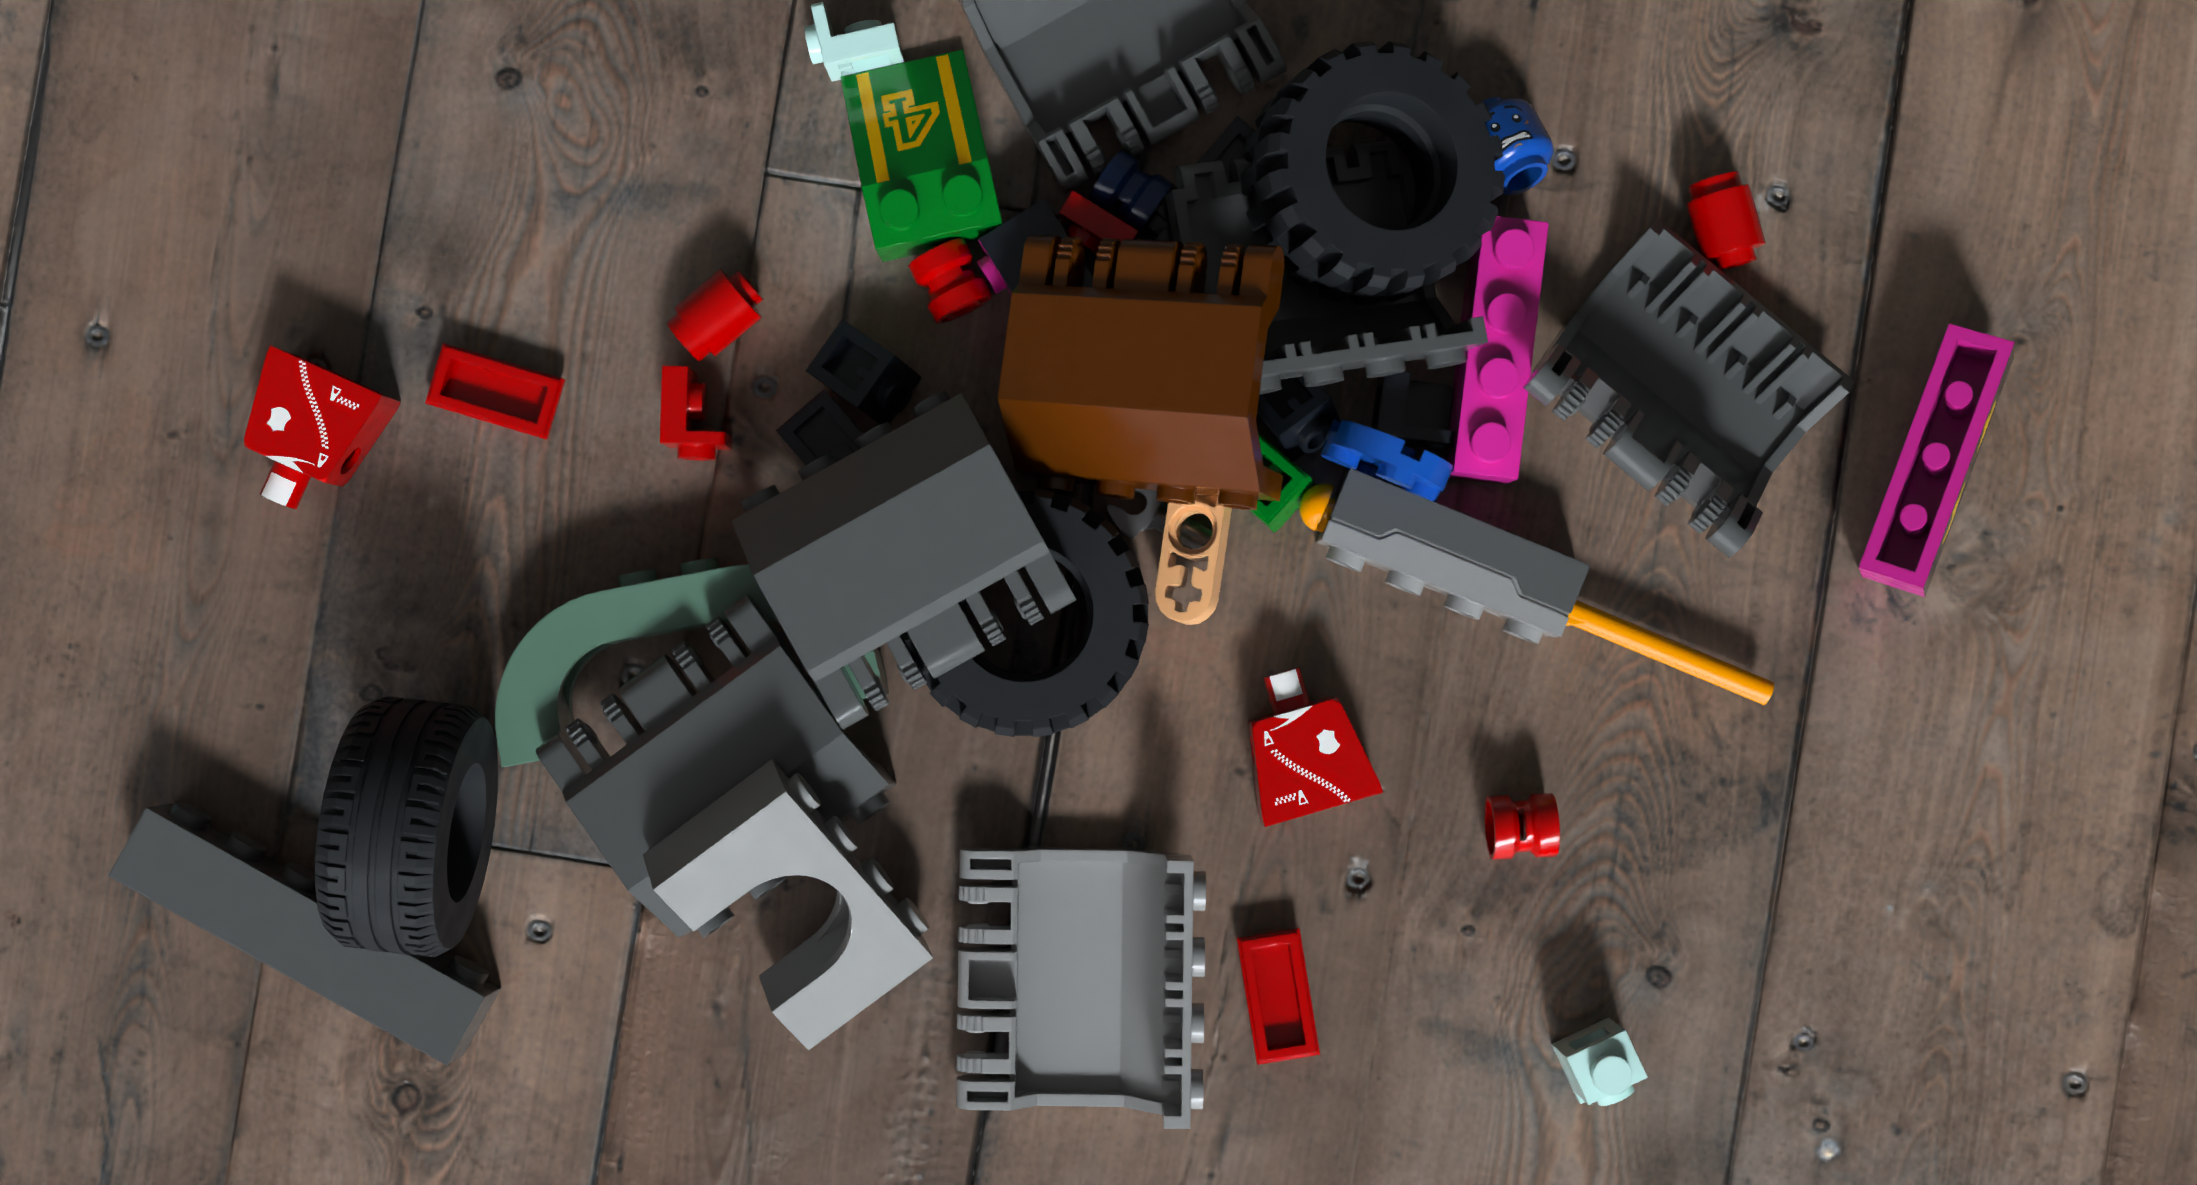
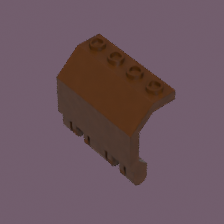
(1141, 370)

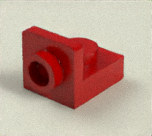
(1092, 223)
(681, 406)

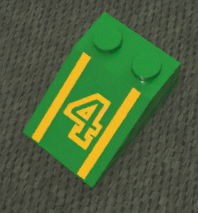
(920, 155)

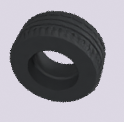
(406, 826)

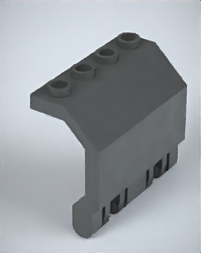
(1091, 57)
(1687, 382)
(893, 550)
(703, 748)

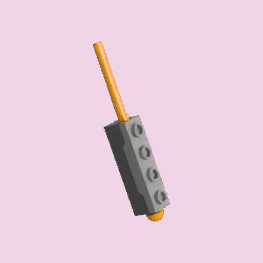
(1486, 572)

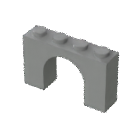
(773, 831)

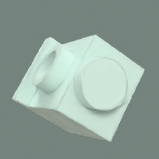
(1600, 1063)

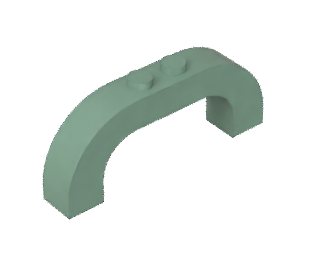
(544, 667)

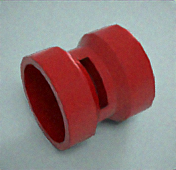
(951, 285)
(1522, 826)

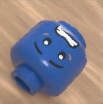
(1523, 142)

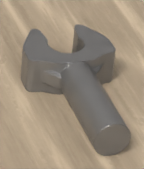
(1154, 516)

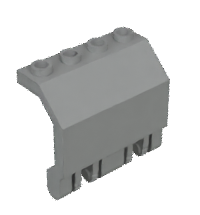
(1088, 980)

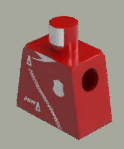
(312, 424)
(1305, 754)

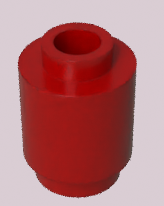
(1725, 220)
(715, 314)

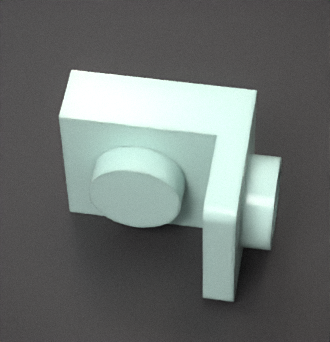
(861, 48)

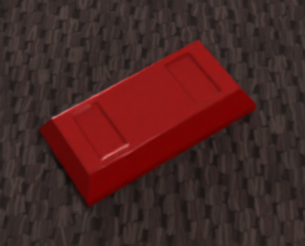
(495, 391)
(1278, 996)

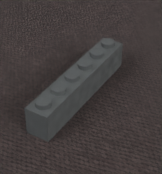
(274, 917)

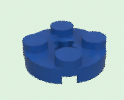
(1386, 458)

